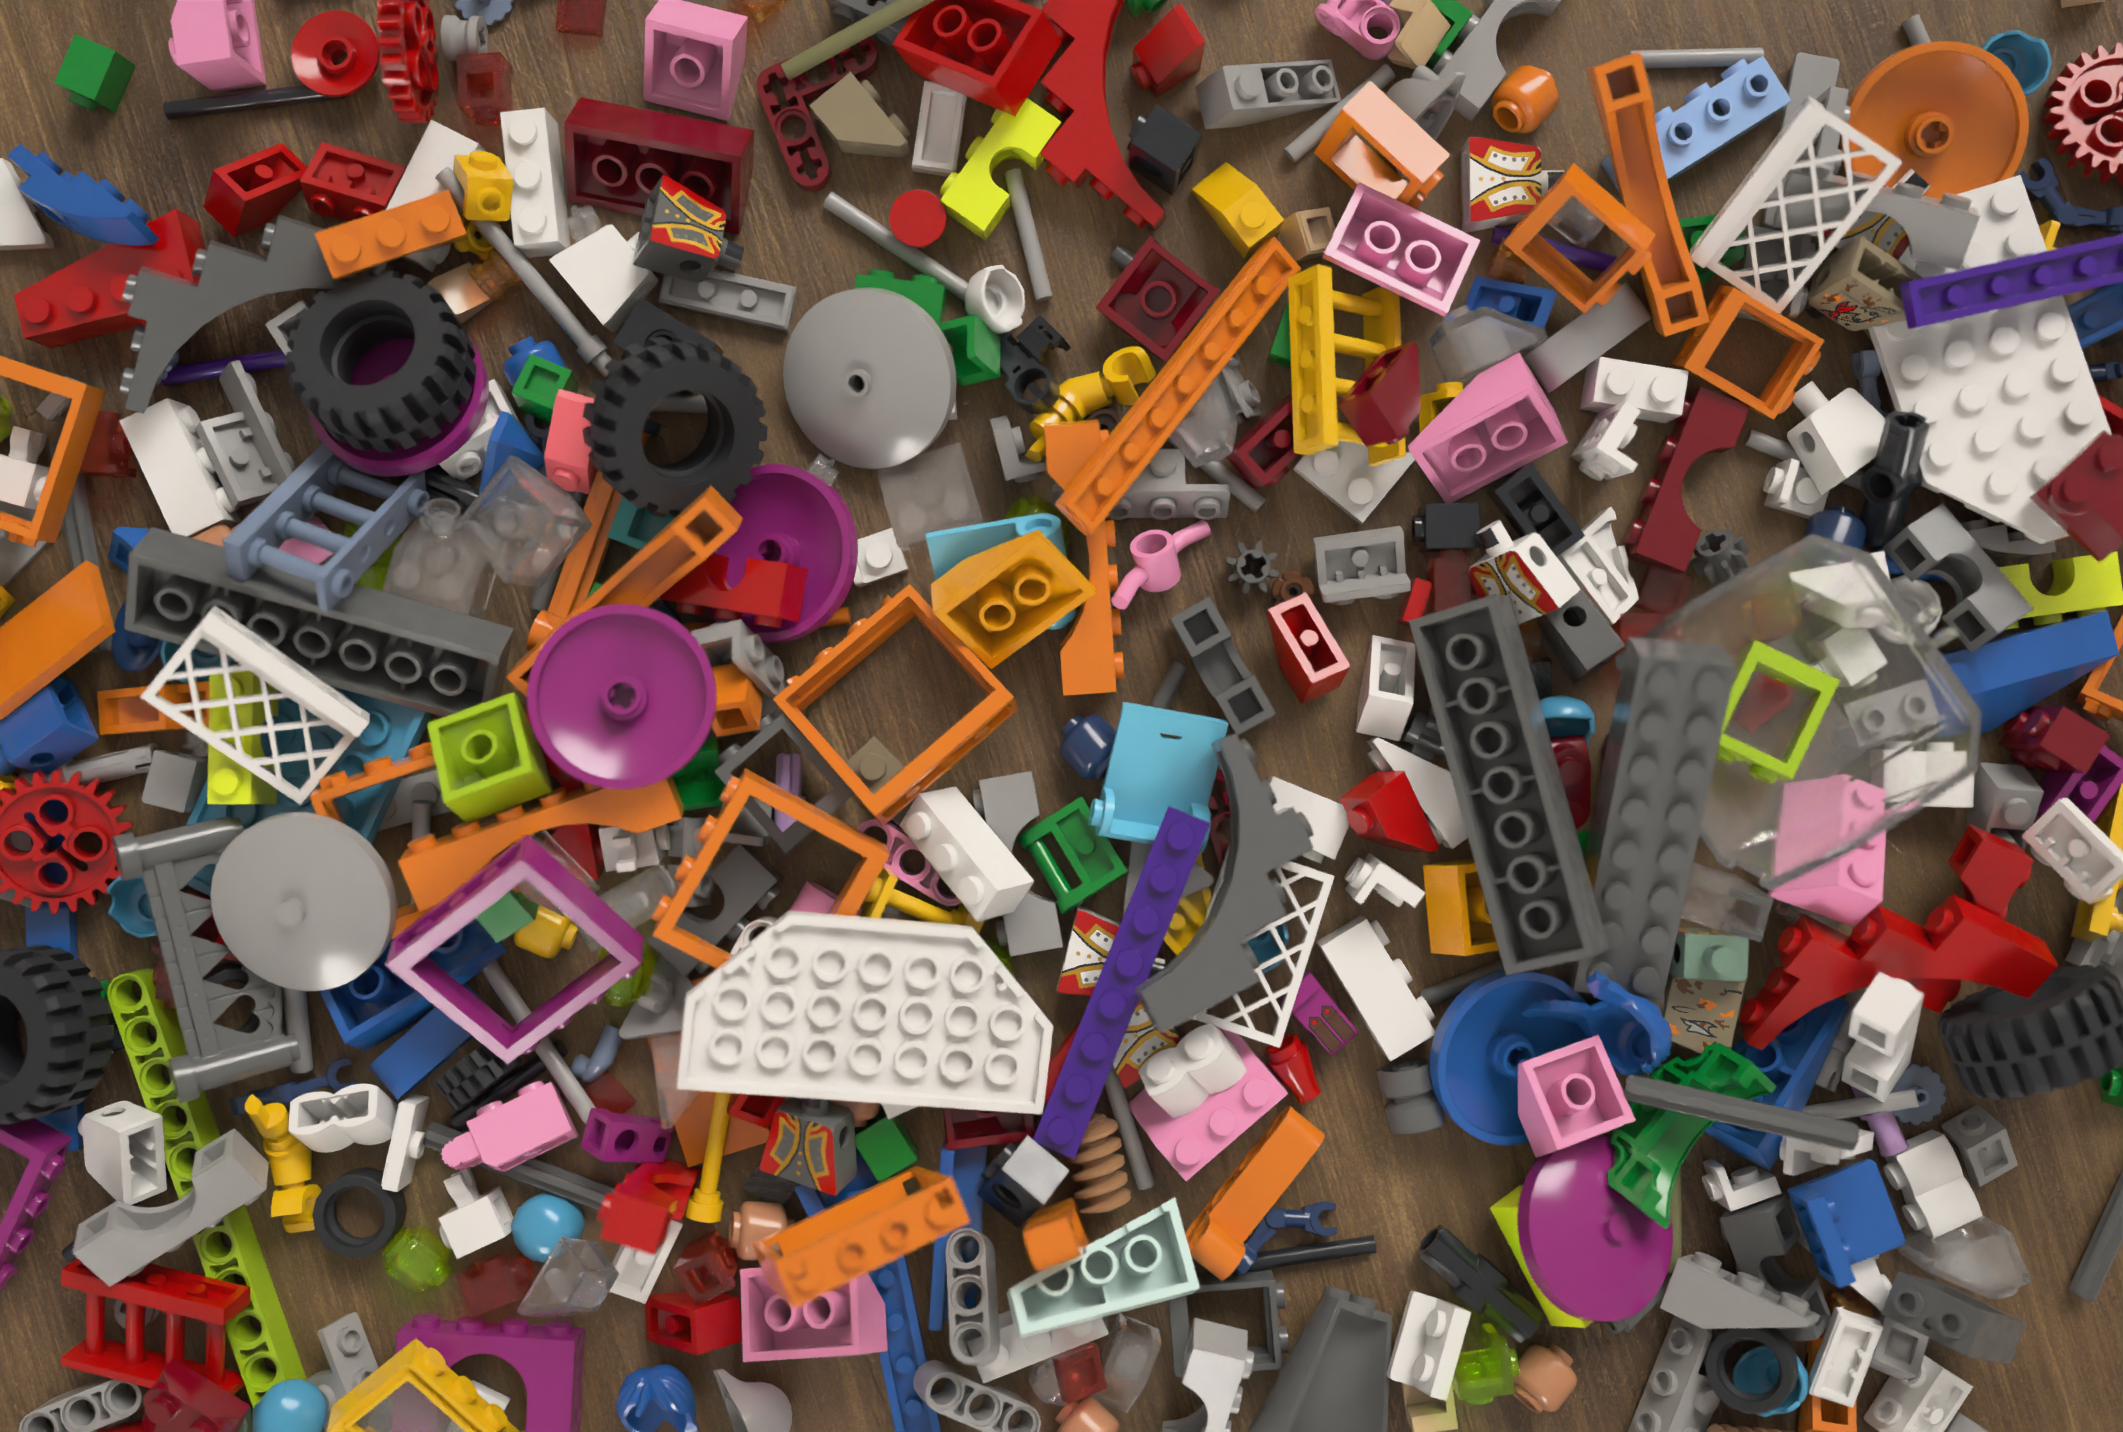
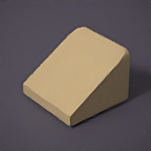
(1307, 233)
(461, 292)

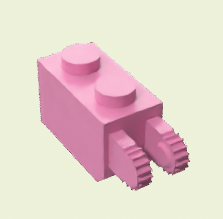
(513, 1131)

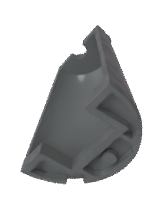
(1334, 1371)

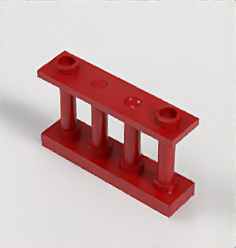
(163, 1289)

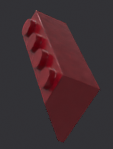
(623, 151)

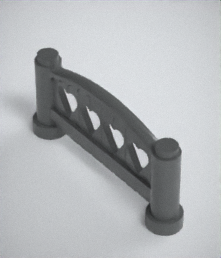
(214, 1052)

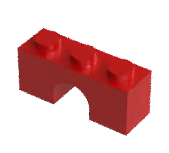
(767, 590)

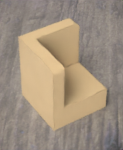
(1421, 32)
(1429, 1413)

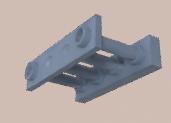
(307, 492)

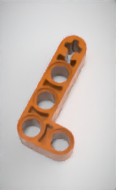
(1250, 1192)
(1055, 1234)

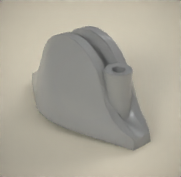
(1427, 99)
(754, 1404)

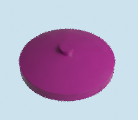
(382, 363)
(797, 522)
(622, 696)
(1587, 1241)

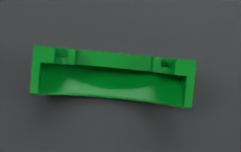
(1658, 1141)

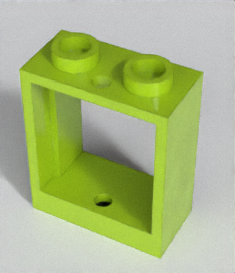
(1795, 675)

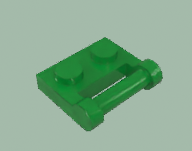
(1090, 855)

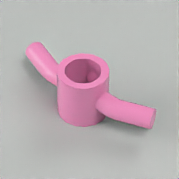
(1156, 561)

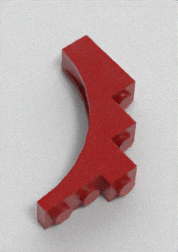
(1079, 85)
(1953, 944)

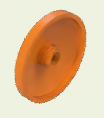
(1944, 114)

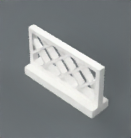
(1762, 181)
(280, 672)
(1297, 971)

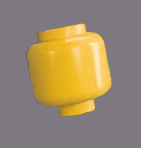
(547, 934)

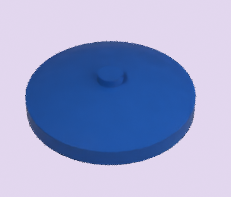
(1483, 1043)

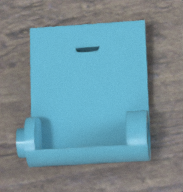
(955, 544)
(1156, 772)

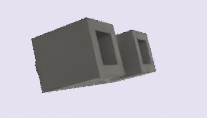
(1984, 595)
(1220, 667)
(746, 883)
(1755, 1238)

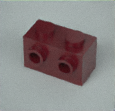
(1267, 448)
(2052, 740)

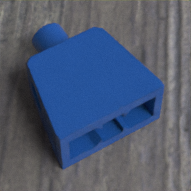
(46, 729)

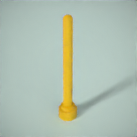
(706, 1202)

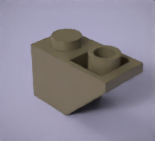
(857, 123)

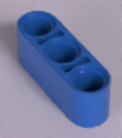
(420, 1052)

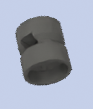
(1411, 1102)

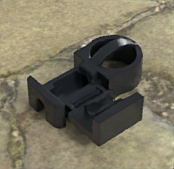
(1024, 358)

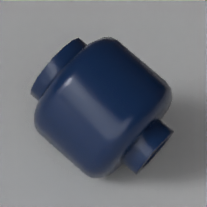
(1838, 525)
(1087, 745)

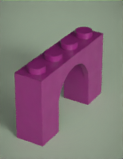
(545, 1356)

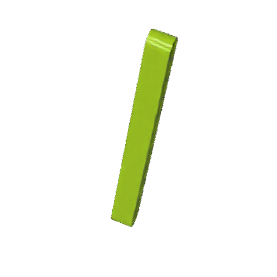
(217, 1260)

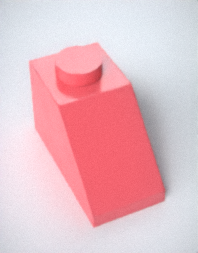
(565, 450)

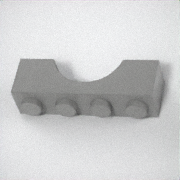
(1478, 52)
(1935, 227)
(1008, 806)
(128, 1237)
(1213, 1369)

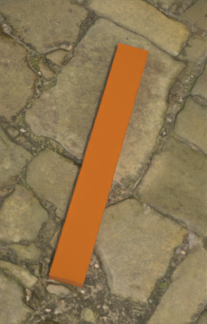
(1177, 387)

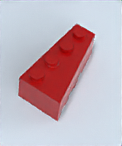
(88, 294)

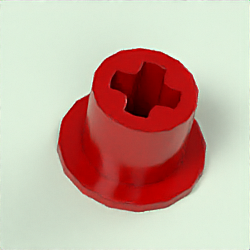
(917, 218)

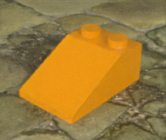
(1008, 595)
(1457, 909)

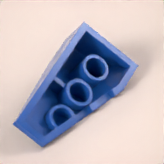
(2031, 665)
(384, 1004)
(1792, 1065)

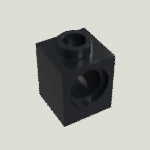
(1446, 527)

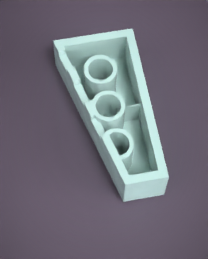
(1115, 1274)

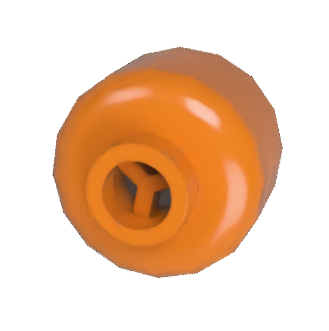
(1525, 99)

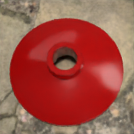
(323, 42)

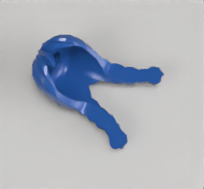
(1628, 1025)
(657, 1395)

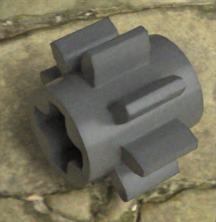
(1253, 555)
(1720, 556)
(1424, 735)

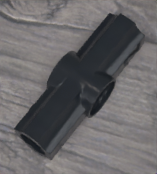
(1893, 476)
(1480, 1283)

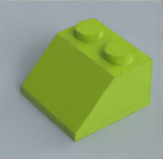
(488, 758)

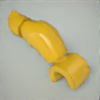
(1093, 391)
(289, 1165)

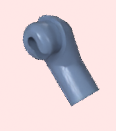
(602, 1058)

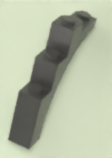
(228, 277)
(1260, 841)

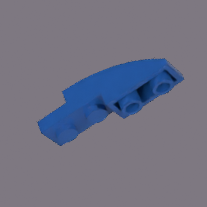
(81, 202)

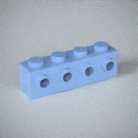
(1716, 116)

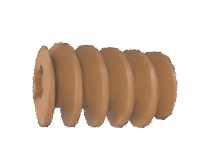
(1100, 1167)

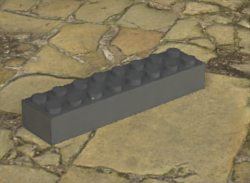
(362, 645)
(1508, 785)
(1652, 806)

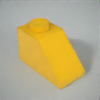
(1238, 208)

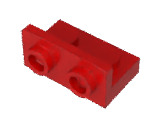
(348, 183)

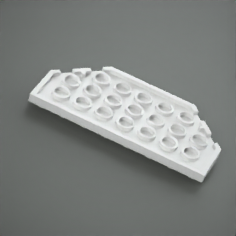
(1996, 386)
(867, 1018)

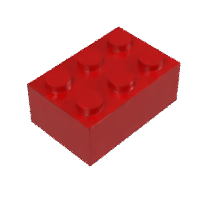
(980, 48)

